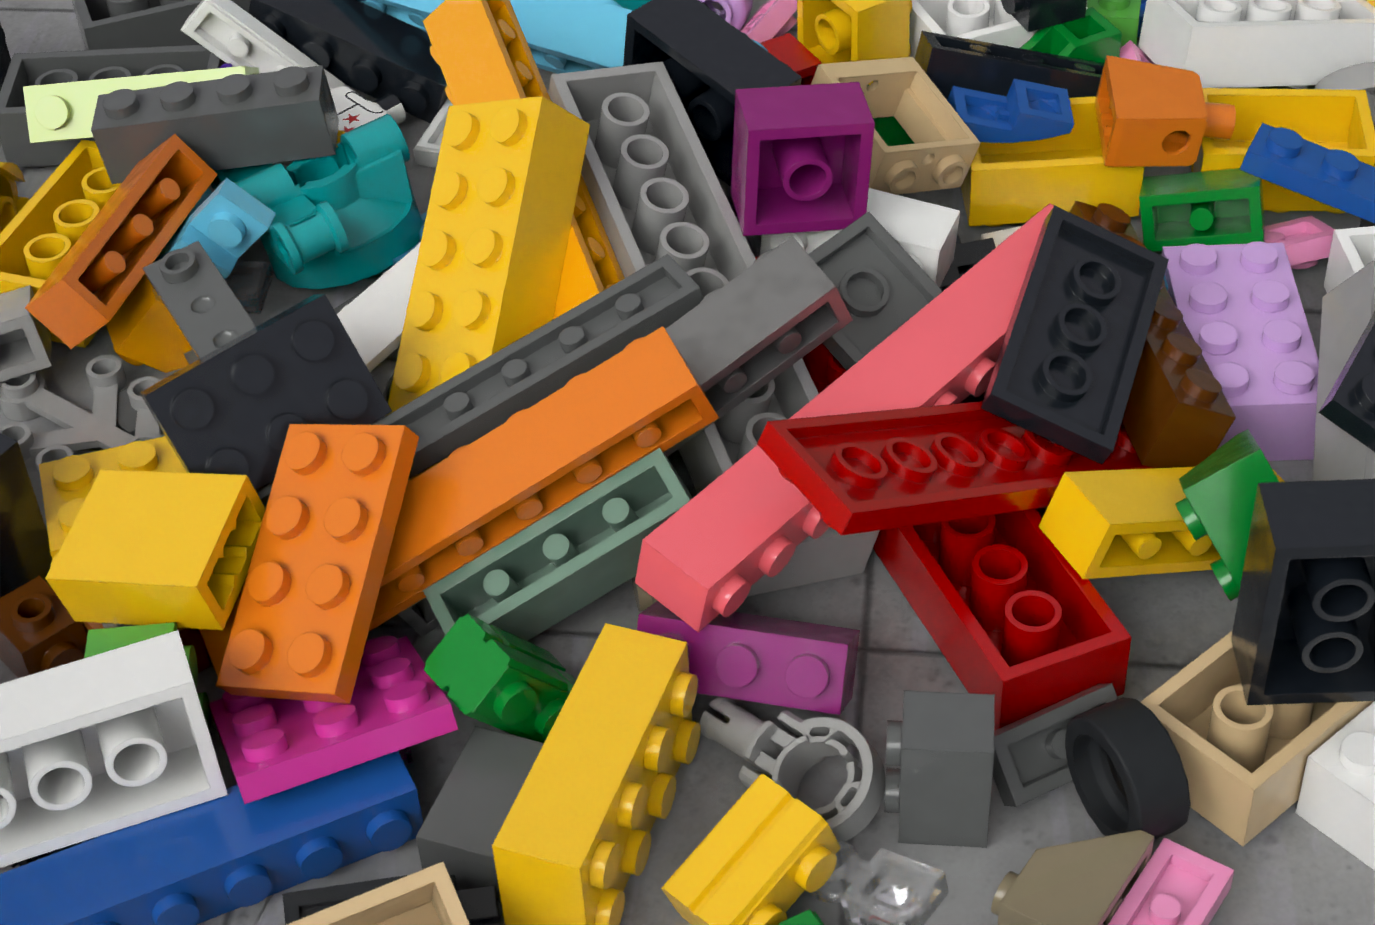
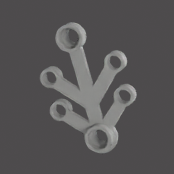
(29, 398)

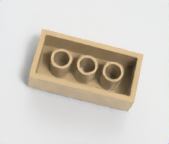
(1240, 757)

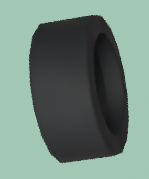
(1127, 769)

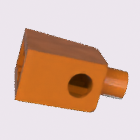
(1155, 115)

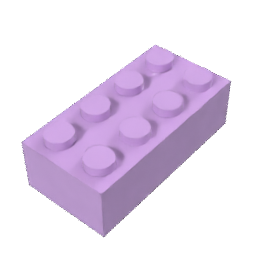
(1253, 338)

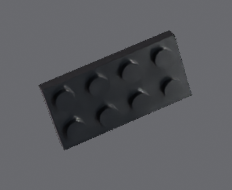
(1076, 335)

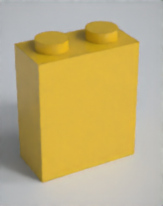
(158, 549)

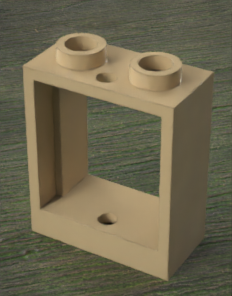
(941, 138)

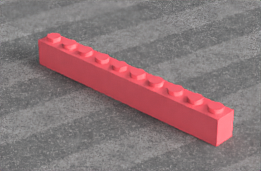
(755, 518)

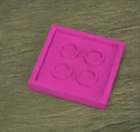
(293, 742)

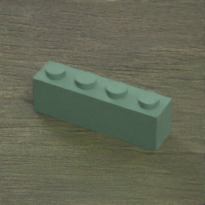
(565, 555)

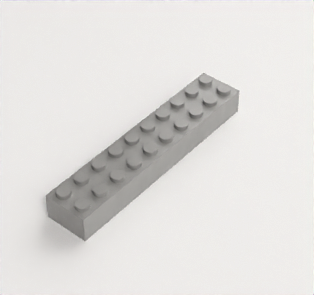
(665, 199)

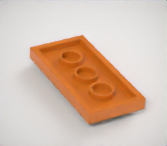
(318, 562)

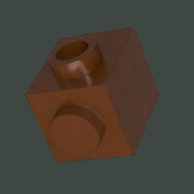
(38, 630)

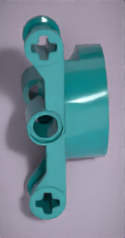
(337, 212)

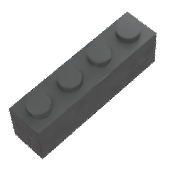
(222, 120)

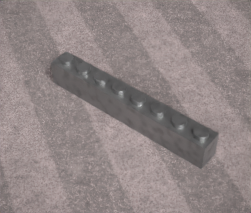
(742, 340)

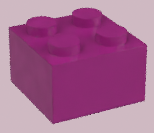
(801, 157)

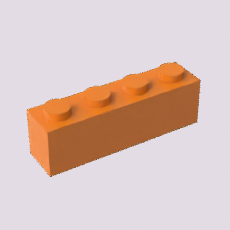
(121, 241)

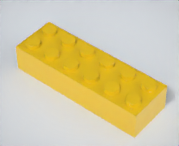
(489, 238)

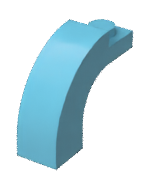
(224, 224)

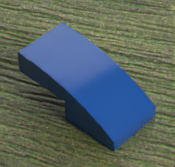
(1024, 115)

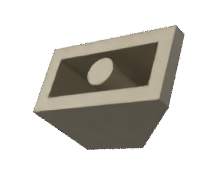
(1074, 881)

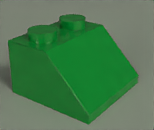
(1222, 503)

